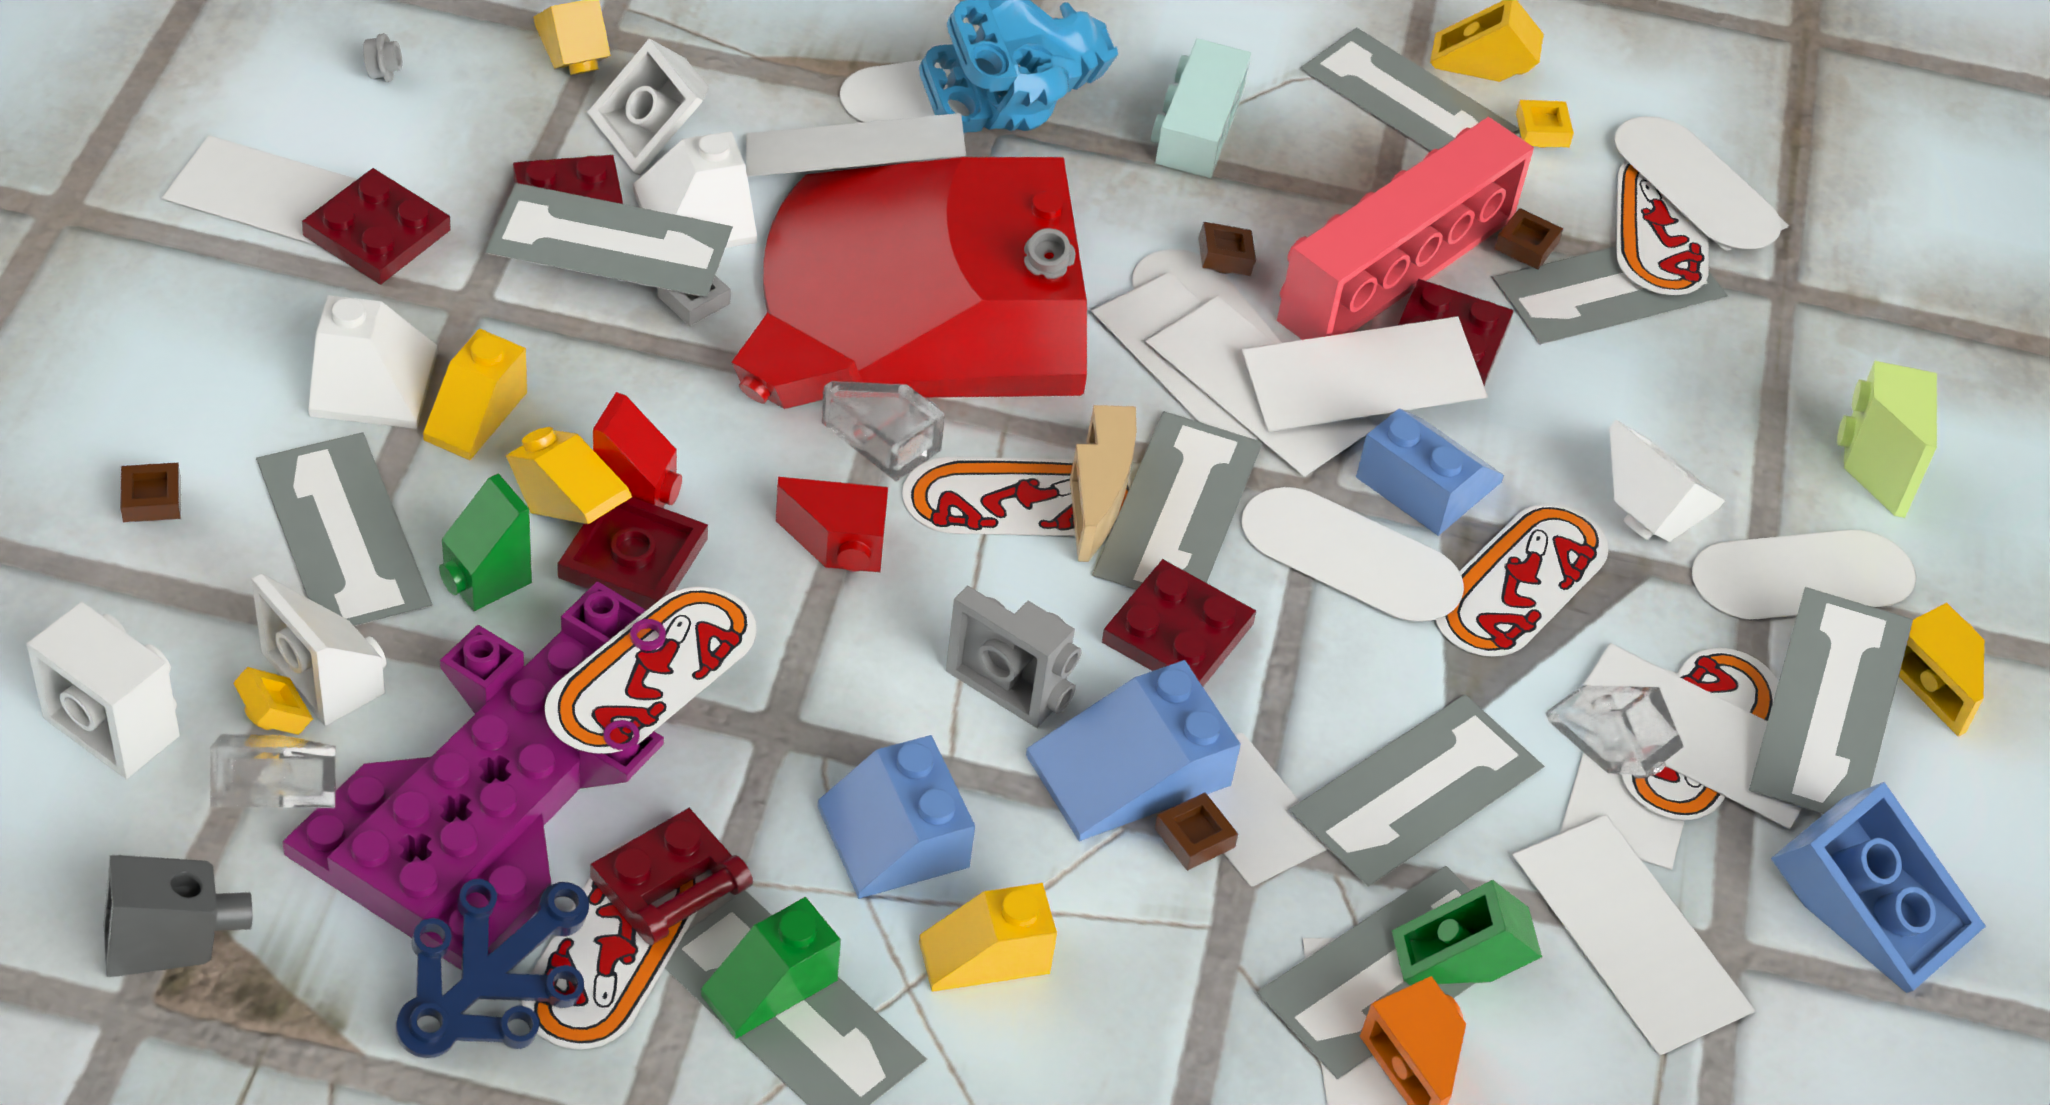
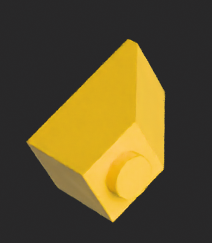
(574, 35)
(1490, 43)
(477, 394)
(565, 477)
(1945, 666)
(991, 939)

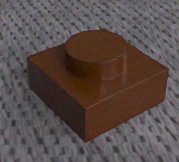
(1528, 238)
(1227, 249)
(150, 492)
(1196, 831)

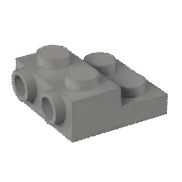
(1011, 656)

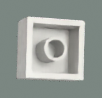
(104, 688)

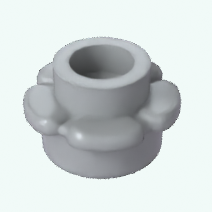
(382, 57)
(1053, 242)

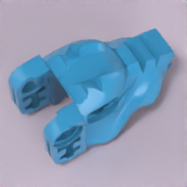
(984, 63)

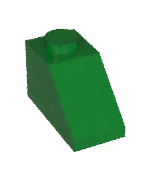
(488, 546)
(1468, 939)
(774, 968)

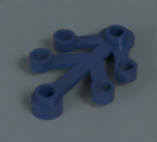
(488, 975)

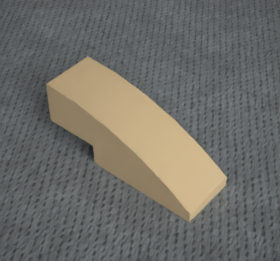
(1101, 475)

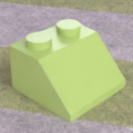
(1891, 433)

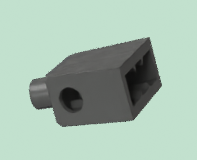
(165, 914)

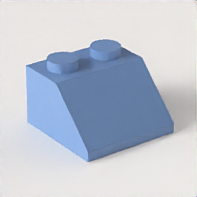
(1424, 471)
(898, 819)

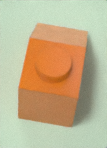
(1417, 1041)

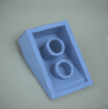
(1137, 752)
(1880, 886)

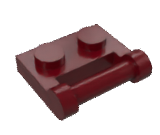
(663, 862)

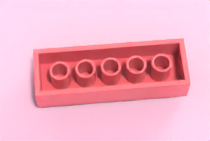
(1404, 232)

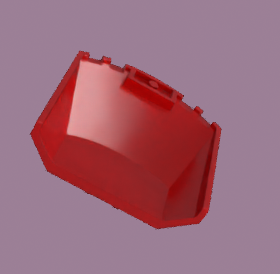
(929, 277)

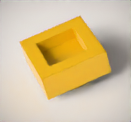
(1544, 123)
(272, 701)

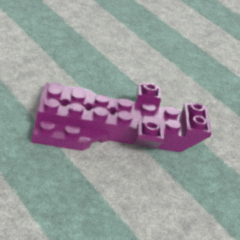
(479, 805)

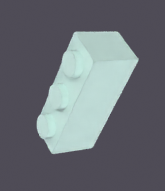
(1200, 107)

